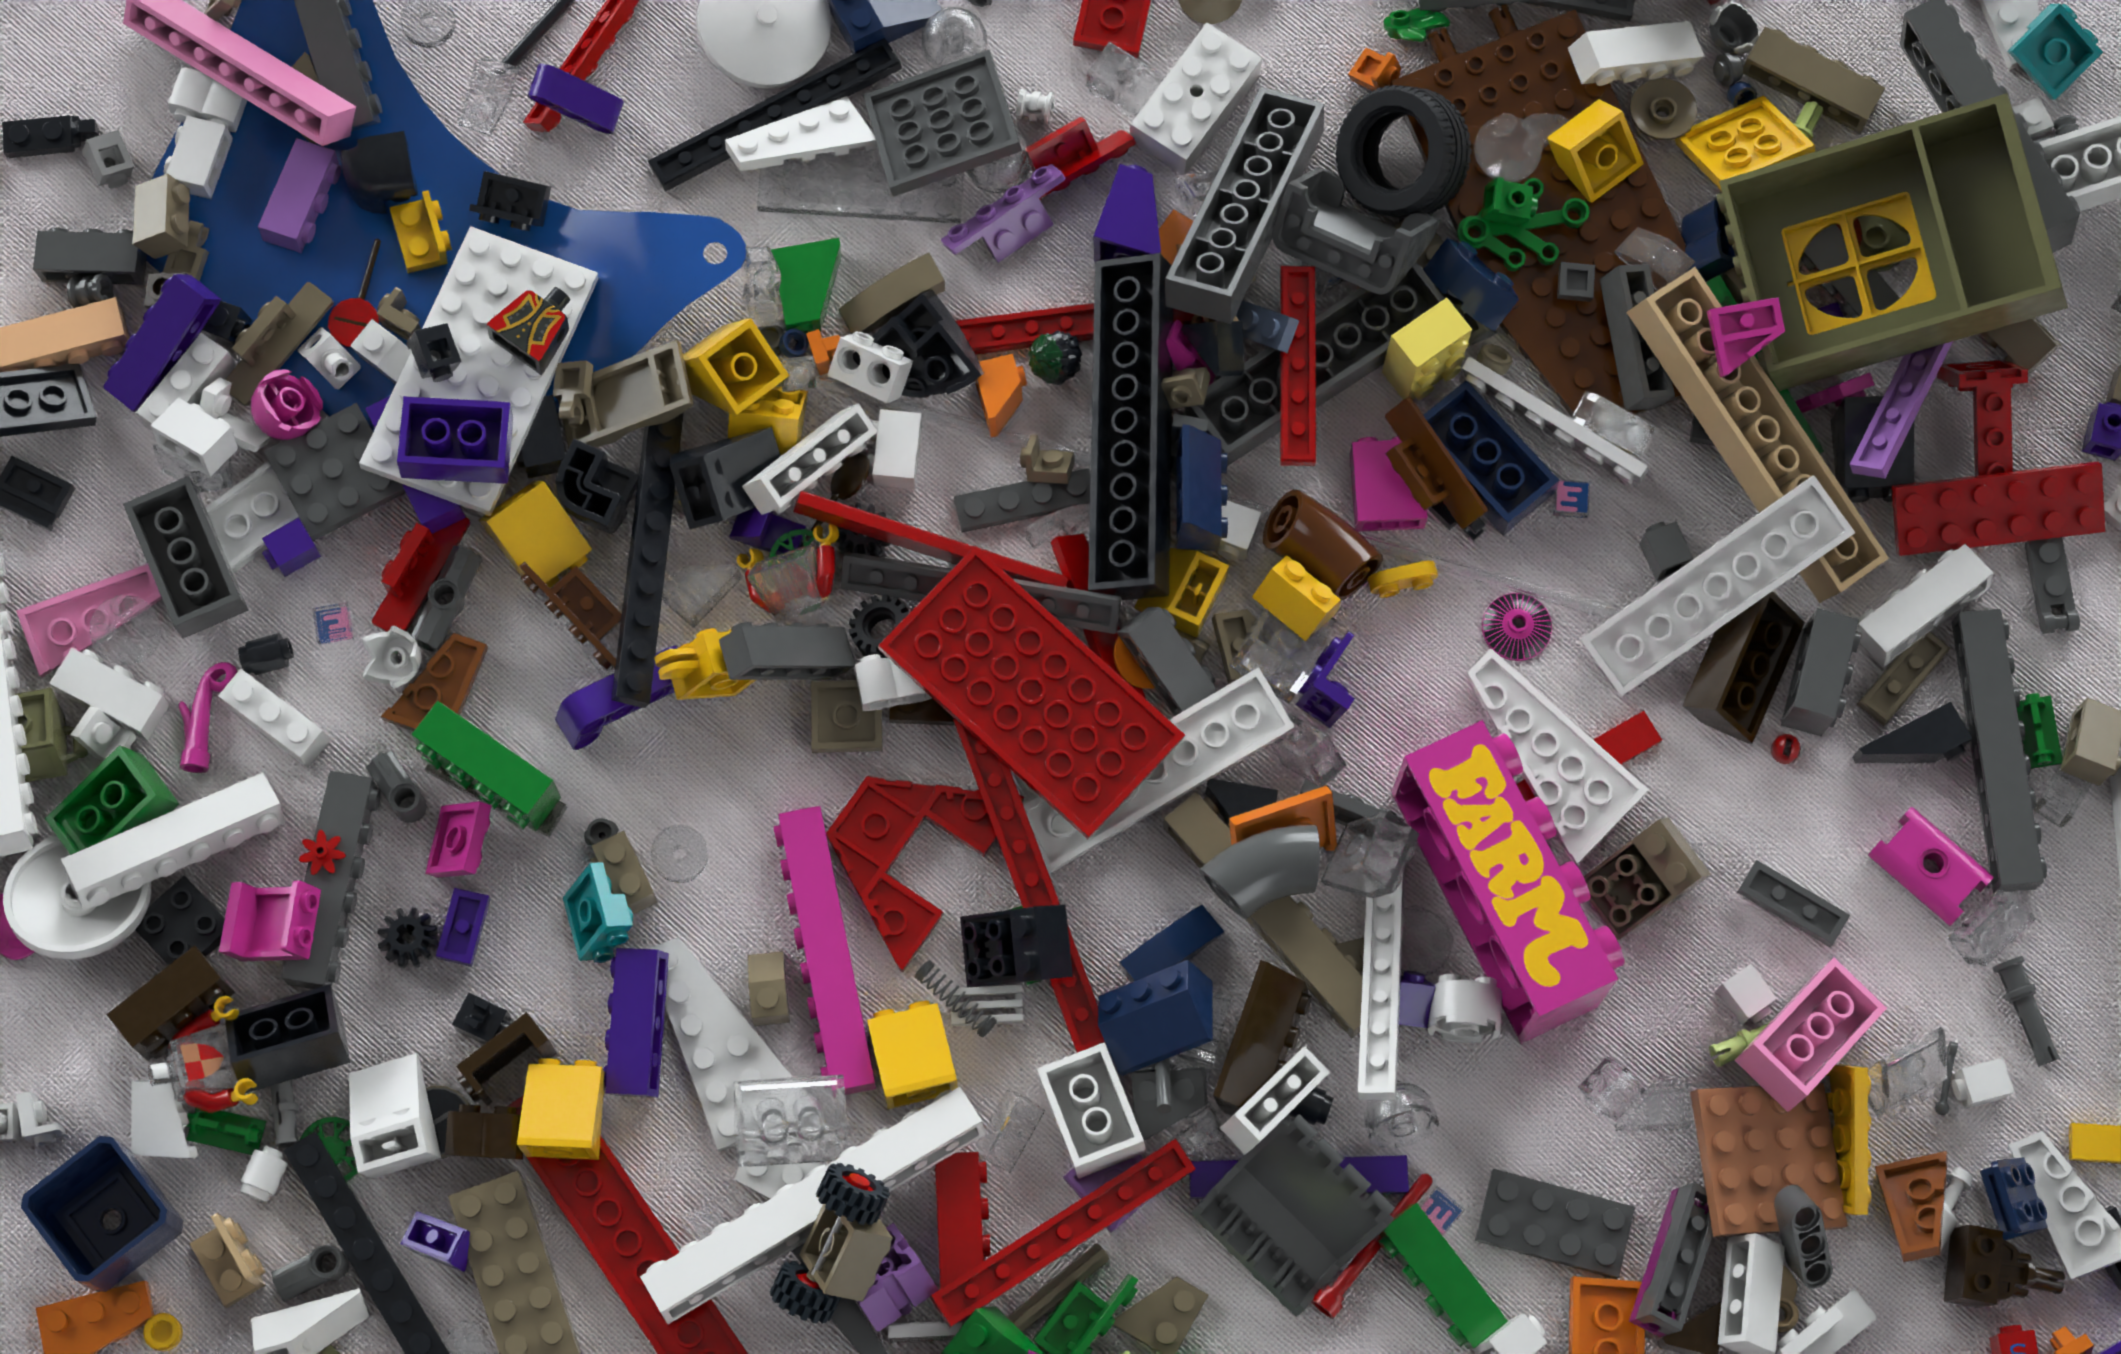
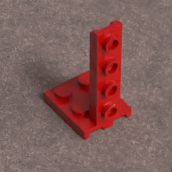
(1992, 408)

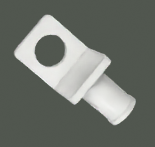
(329, 358)

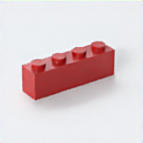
(961, 1215)

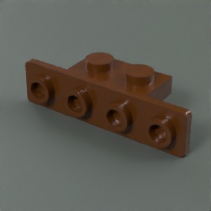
(1429, 466)
(582, 605)

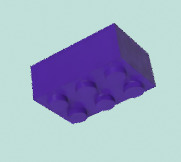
(455, 440)

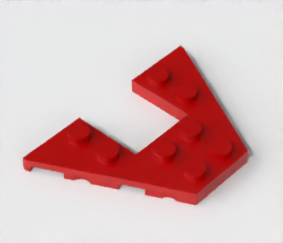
(875, 832)

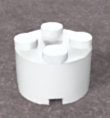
(1466, 1009)

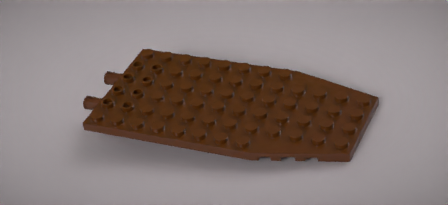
(1525, 76)

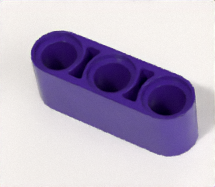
(575, 98)

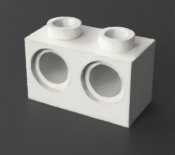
(869, 375)

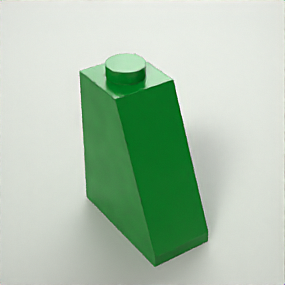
(807, 282)

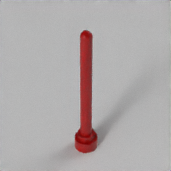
(1330, 1299)

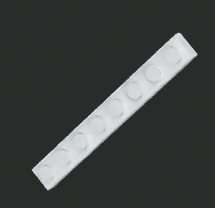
(1381, 996)

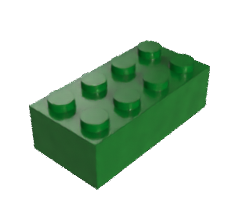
(485, 766)

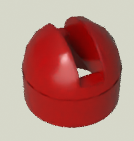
(1778, 746)

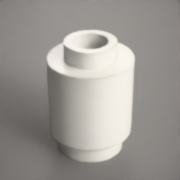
(263, 1174)

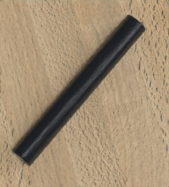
(537, 32)

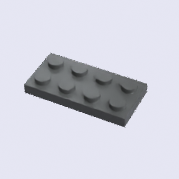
(1555, 1223)

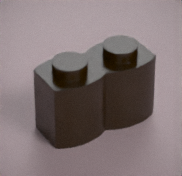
(483, 1134)

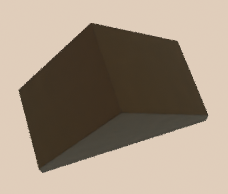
(1697, 1335)

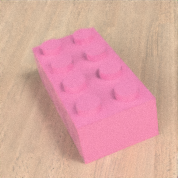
(1810, 1034)

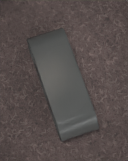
(1803, 1236)

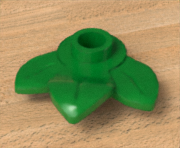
(1413, 24)

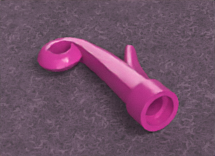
(195, 756)

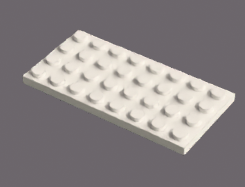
(479, 285)

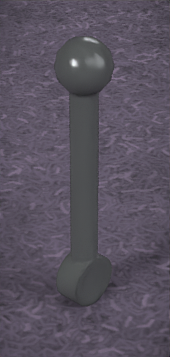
(1942, 1107)

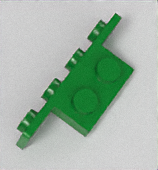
(1082, 1317)

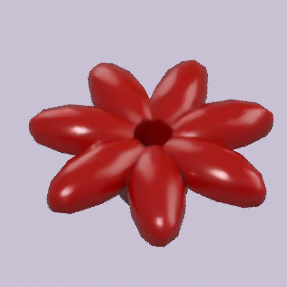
(326, 856)

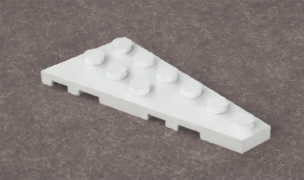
(1560, 762)
(713, 1040)

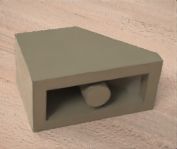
(768, 989)

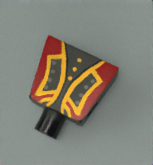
(532, 327)

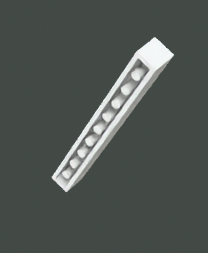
(15, 794)
(785, 1220)

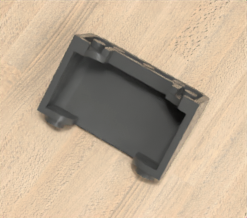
(1343, 241)

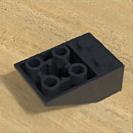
(714, 473)
(1016, 946)

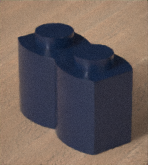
(1707, 240)

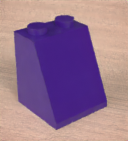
(1128, 217)

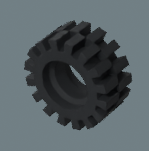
(869, 617)

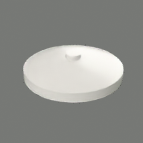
(764, 39)
(49, 915)

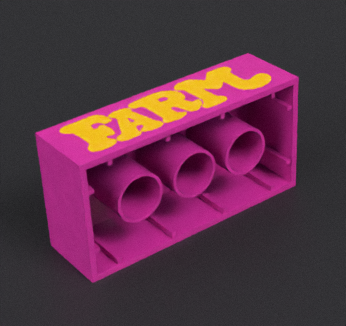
(1504, 880)

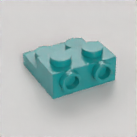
(2055, 50)
(596, 916)

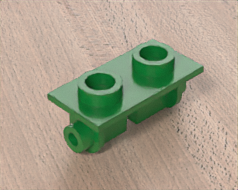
(2041, 732)
(226, 1130)

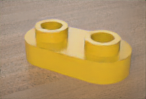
(1392, 580)

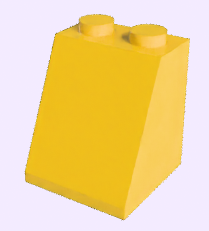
(733, 367)
(537, 531)
(912, 1054)
(562, 1110)

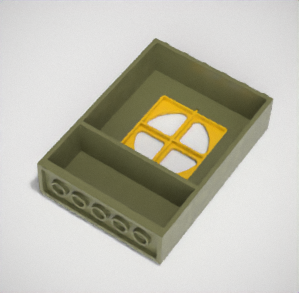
(1972, 225)

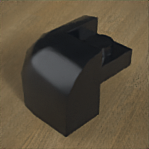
(379, 171)
(594, 487)

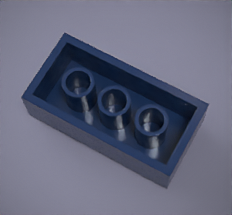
(1491, 457)

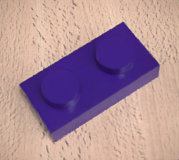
(463, 927)

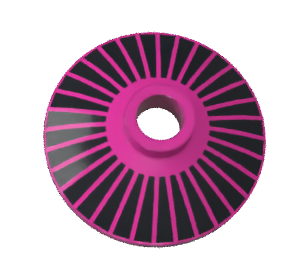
(1514, 642)

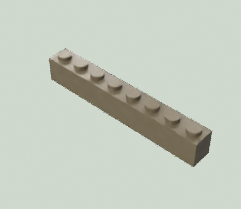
(1282, 923)

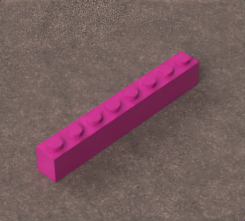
(825, 947)

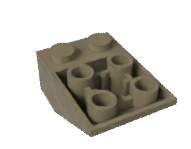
(1621, 888)

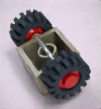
(840, 1248)

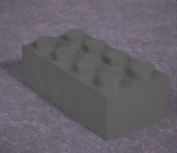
(185, 557)

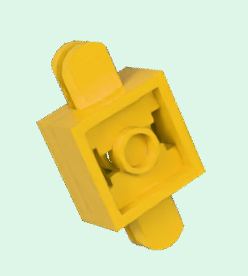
(699, 668)

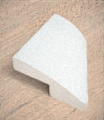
(158, 1122)

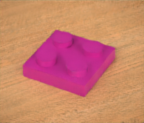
(459, 839)

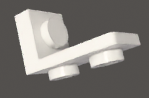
(216, 402)

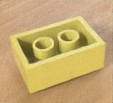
(1427, 351)

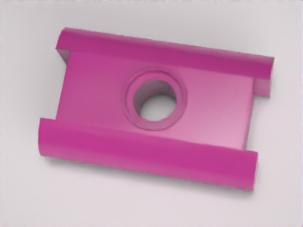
(1938, 891)

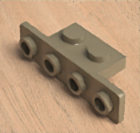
(274, 338)

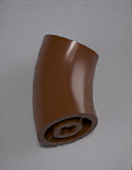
(1321, 543)

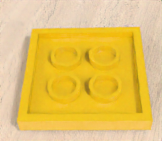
(1743, 140)

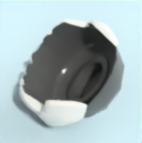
(1733, 28)

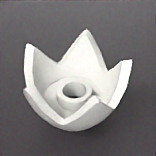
(384, 651)

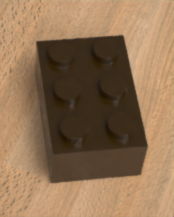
(169, 1003)

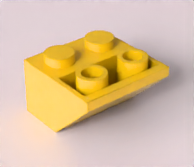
(777, 409)
(1193, 589)

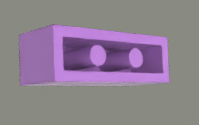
(299, 196)

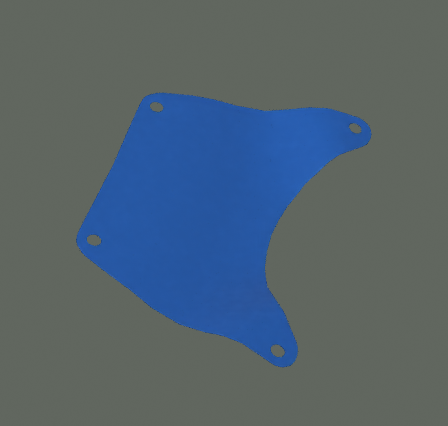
(644, 260)

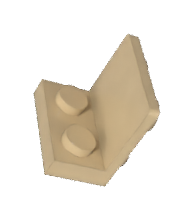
(227, 1262)

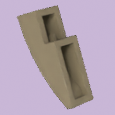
(892, 295)

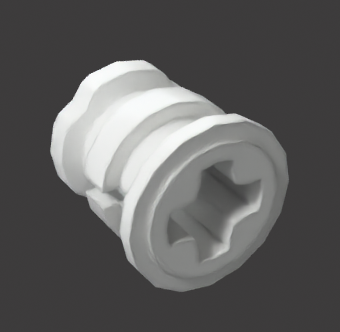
(1035, 106)

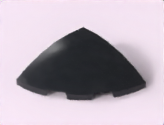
(935, 344)

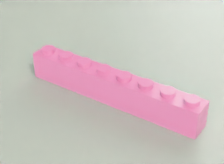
(243, 68)

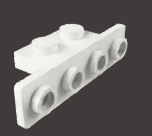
(1829, 1329)

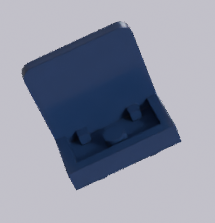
(2014, 1197)

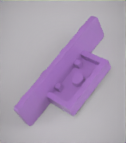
(1010, 220)

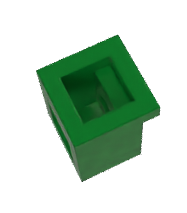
(1501, 208)

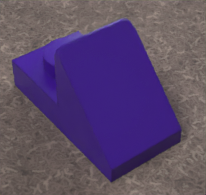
(764, 530)

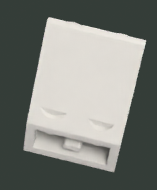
(391, 1117)

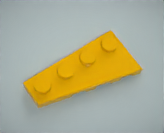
(1850, 1134)

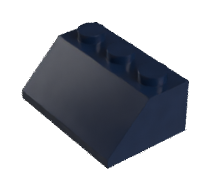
(1200, 491)
(1157, 1017)

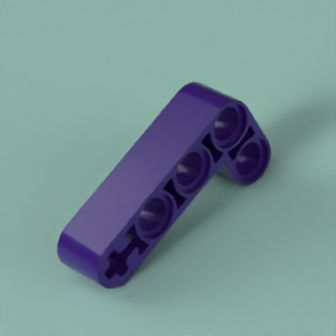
(591, 708)

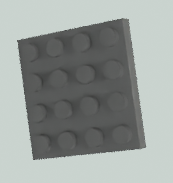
(941, 123)

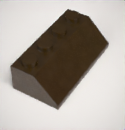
(1744, 668)
(1262, 1035)

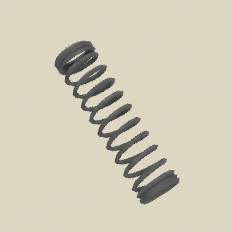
(984, 1027)

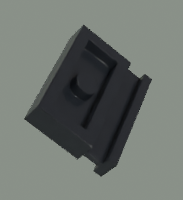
(33, 493)

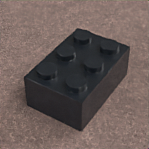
(288, 1038)

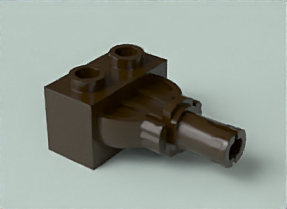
(1990, 1269)

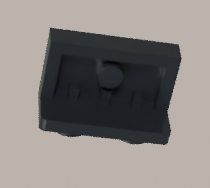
(512, 200)

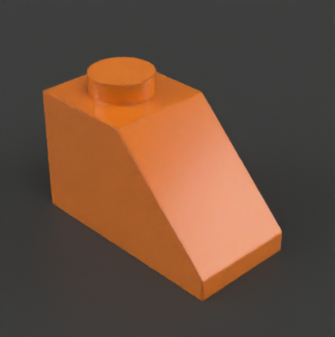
(1000, 391)

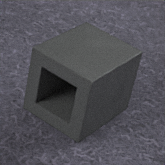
(1665, 549)

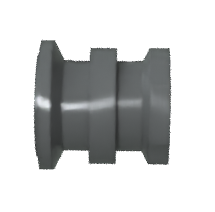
(89, 290)

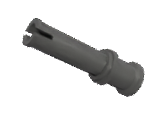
(2021, 994)

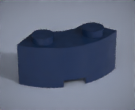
(1463, 275)

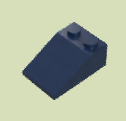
(873, 20)

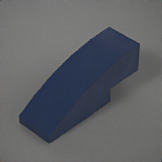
(1172, 945)

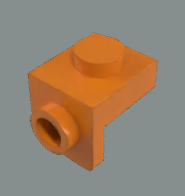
(1375, 70)

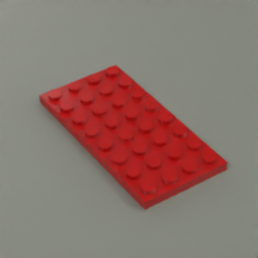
(1031, 692)

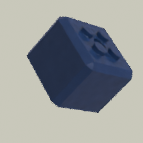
(76, 1197)

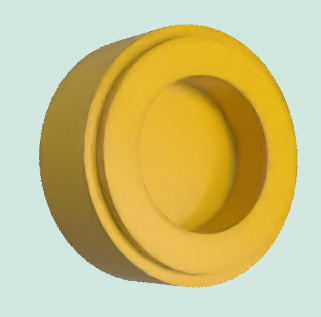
(163, 1332)

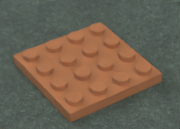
(1757, 1149)

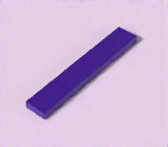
(1384, 1173)

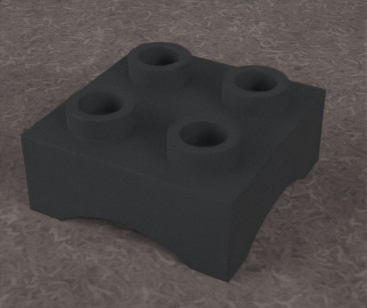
(180, 921)

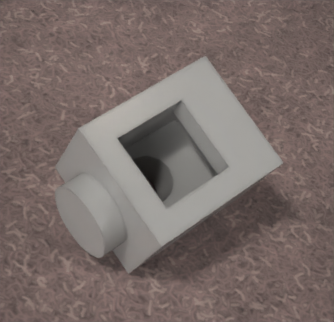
(112, 150)

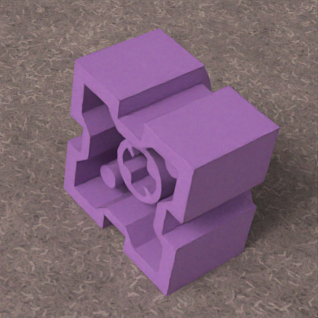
(897, 1284)

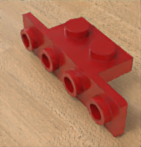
(1075, 151)
(414, 571)

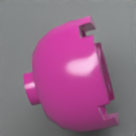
(285, 405)

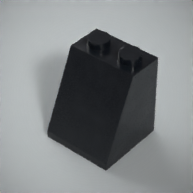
(1847, 431)

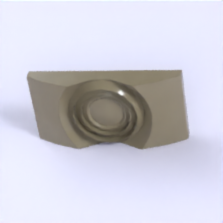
(633, 395)

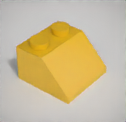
(1596, 149)
(1297, 598)

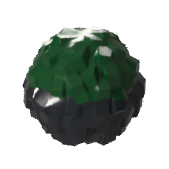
(1055, 357)

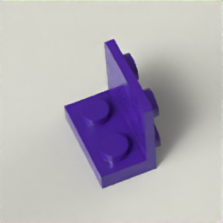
(1319, 696)

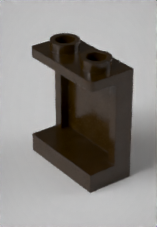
(499, 1053)

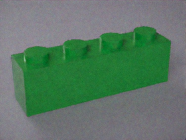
(1442, 1277)

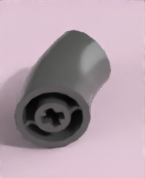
(1265, 868)

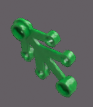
(1521, 234)

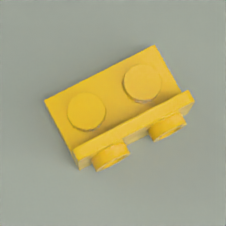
(419, 233)

